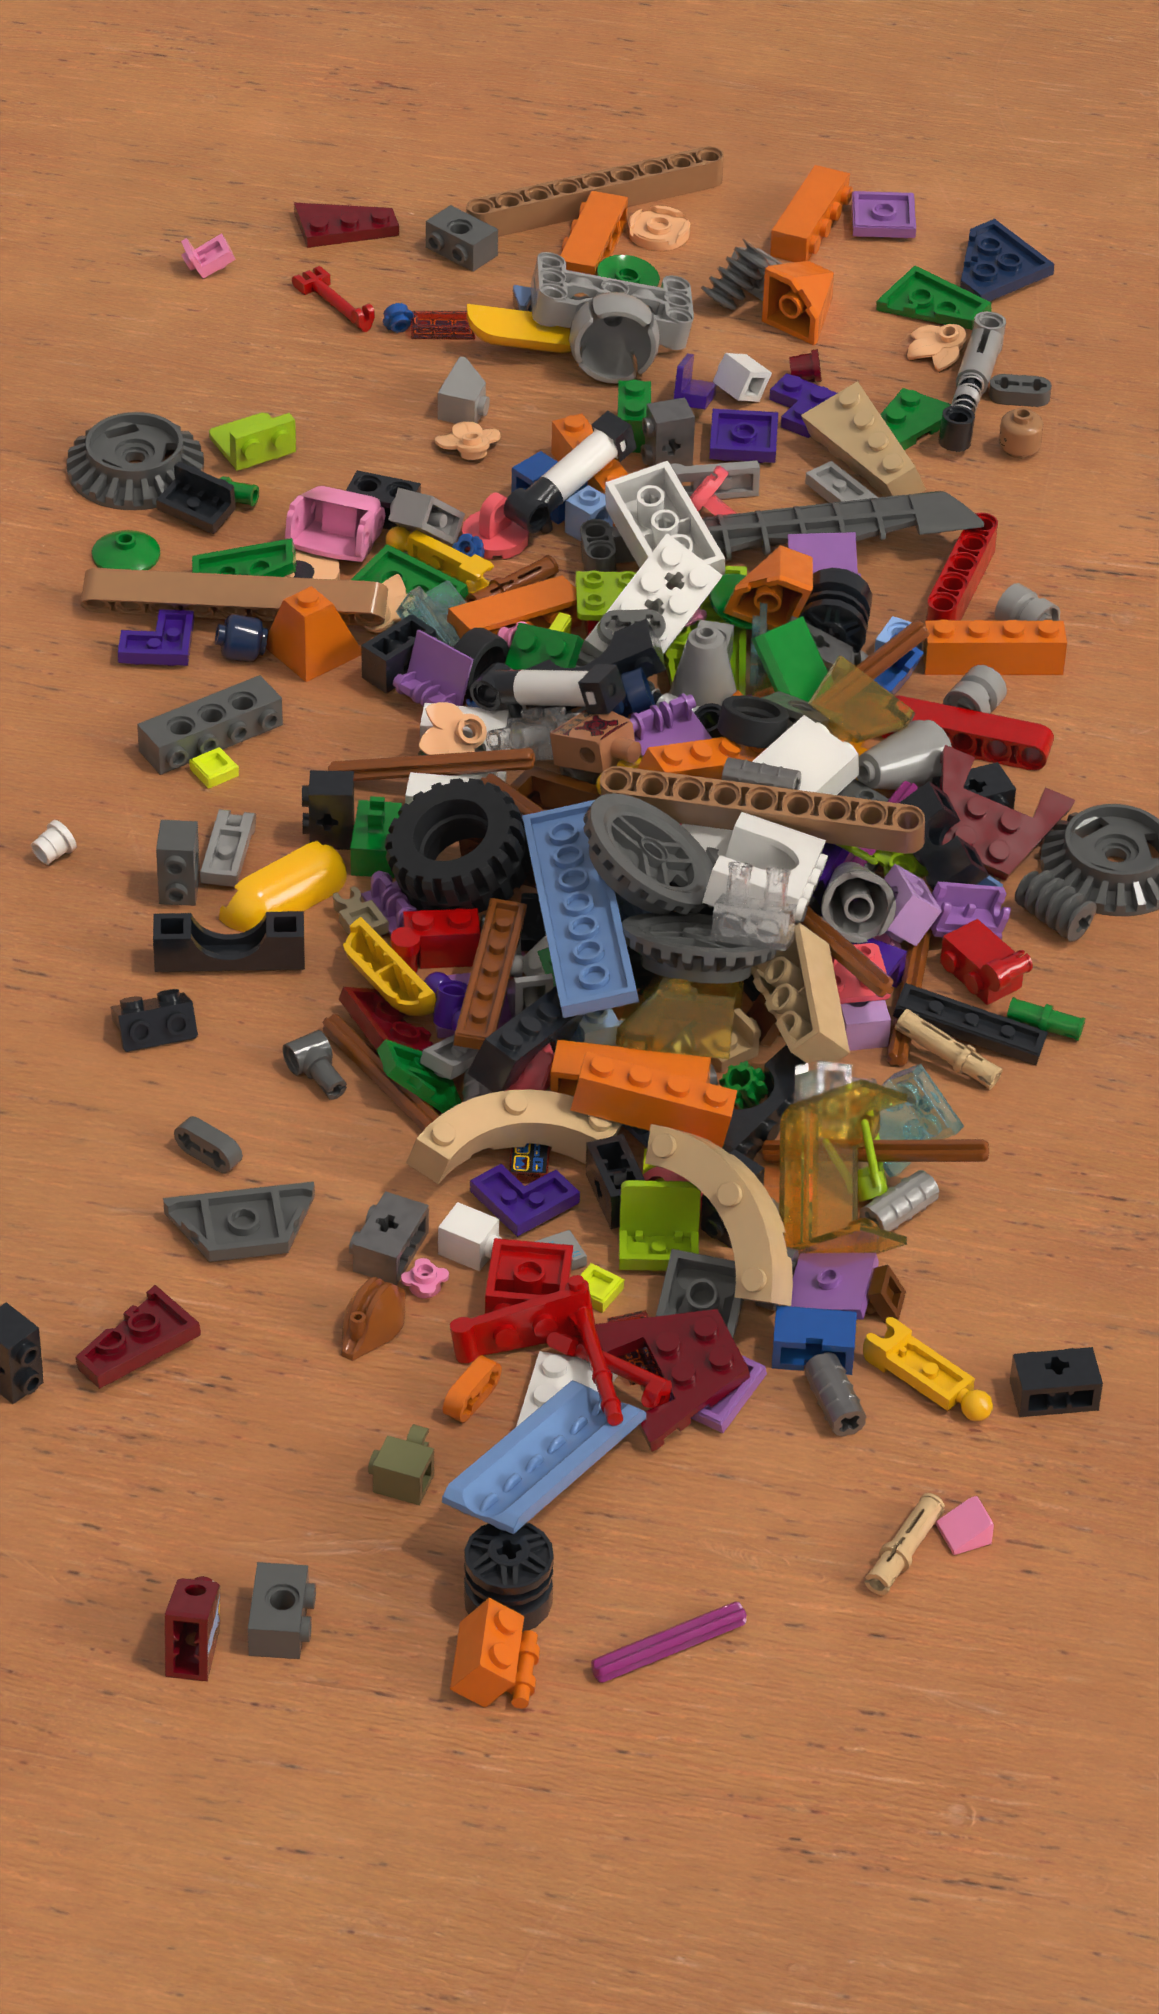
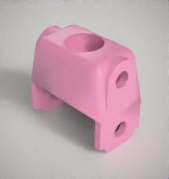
(335, 523)

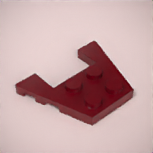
(996, 831)
(689, 1351)

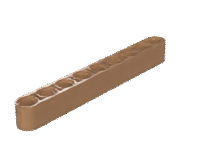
(562, 198)
(224, 594)
(720, 803)

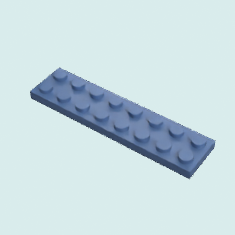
(578, 914)

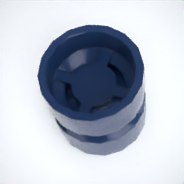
(638, 693)

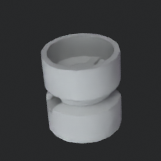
(1024, 605)
(978, 690)

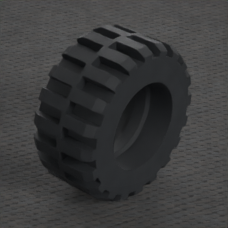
(445, 817)

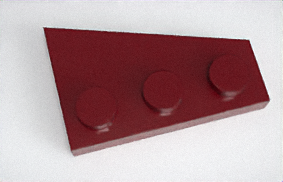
(344, 223)
(381, 1020)
(140, 1338)

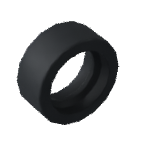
(484, 649)
(752, 721)

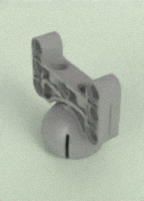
(612, 317)

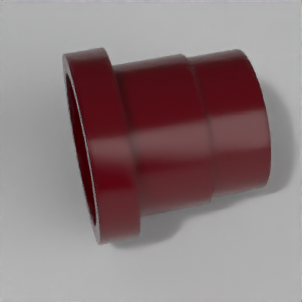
(806, 366)

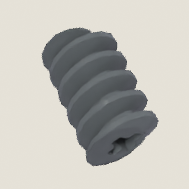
(737, 276)
(1055, 904)

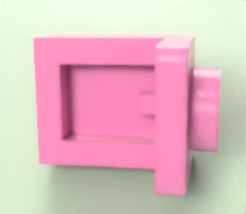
(208, 257)

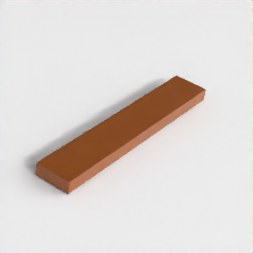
(490, 973)

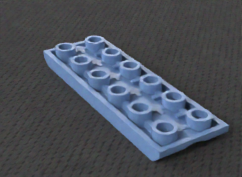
(539, 1458)

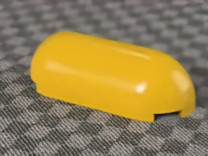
(516, 329)
(286, 885)
(387, 971)

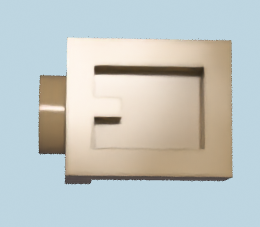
(743, 1042)

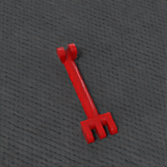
(319, 282)
(657, 1388)

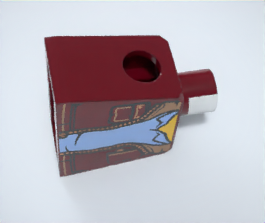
(192, 1609)

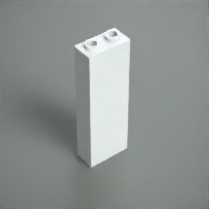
(806, 746)

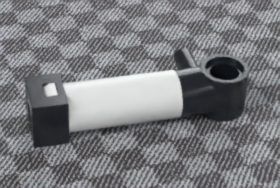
(533, 506)
(595, 689)

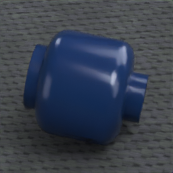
(241, 638)

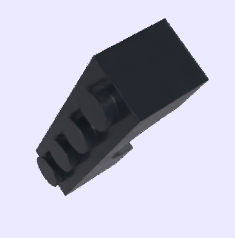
(629, 650)
(186, 946)
(518, 1041)
(762, 1122)

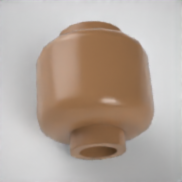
(1021, 432)

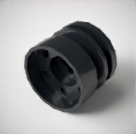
(840, 606)
(511, 1571)

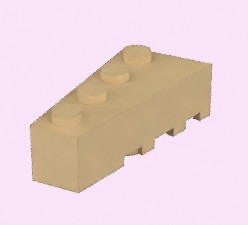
(805, 998)

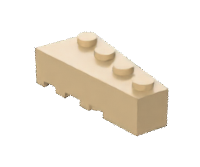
(861, 438)

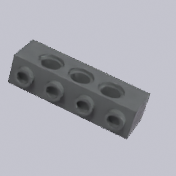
(210, 723)

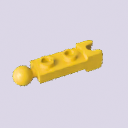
(441, 557)
(925, 1370)

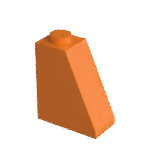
(797, 298)
(781, 581)
(311, 635)

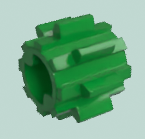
(747, 1083)

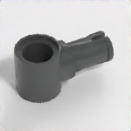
(313, 1057)

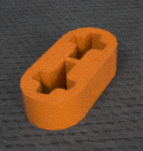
(472, 1388)

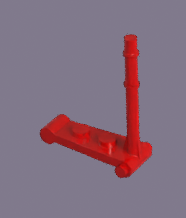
(530, 1324)

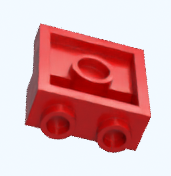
(525, 1271)

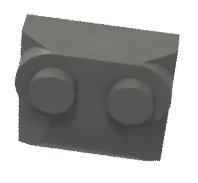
(700, 1284)

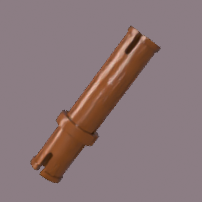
(531, 574)

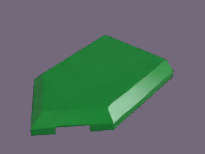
(791, 659)

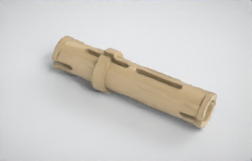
(961, 1057)
(896, 1555)

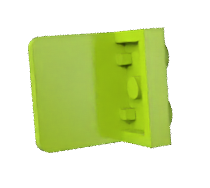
(255, 439)
(598, 591)
(655, 1221)

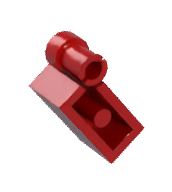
(438, 937)
(984, 962)

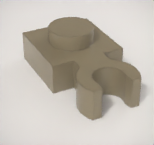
(353, 908)

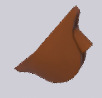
(372, 1317)

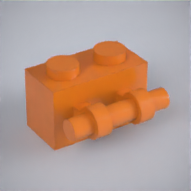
(495, 1656)

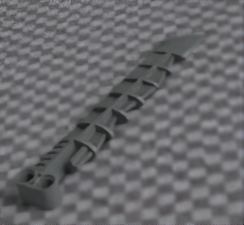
(929, 511)

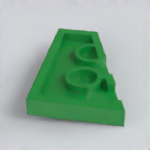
(932, 299)
(912, 416)
(263, 559)
(412, 571)

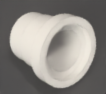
(53, 842)

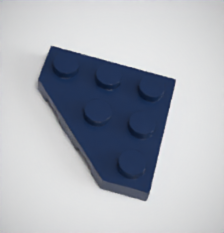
(1000, 262)

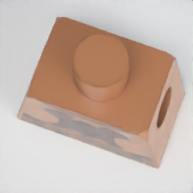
(594, 742)

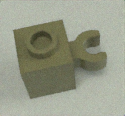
(403, 1466)

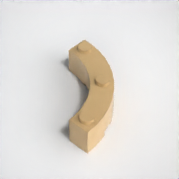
(502, 1122)
(743, 1205)

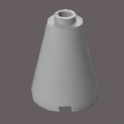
(704, 668)
(904, 756)
(858, 903)

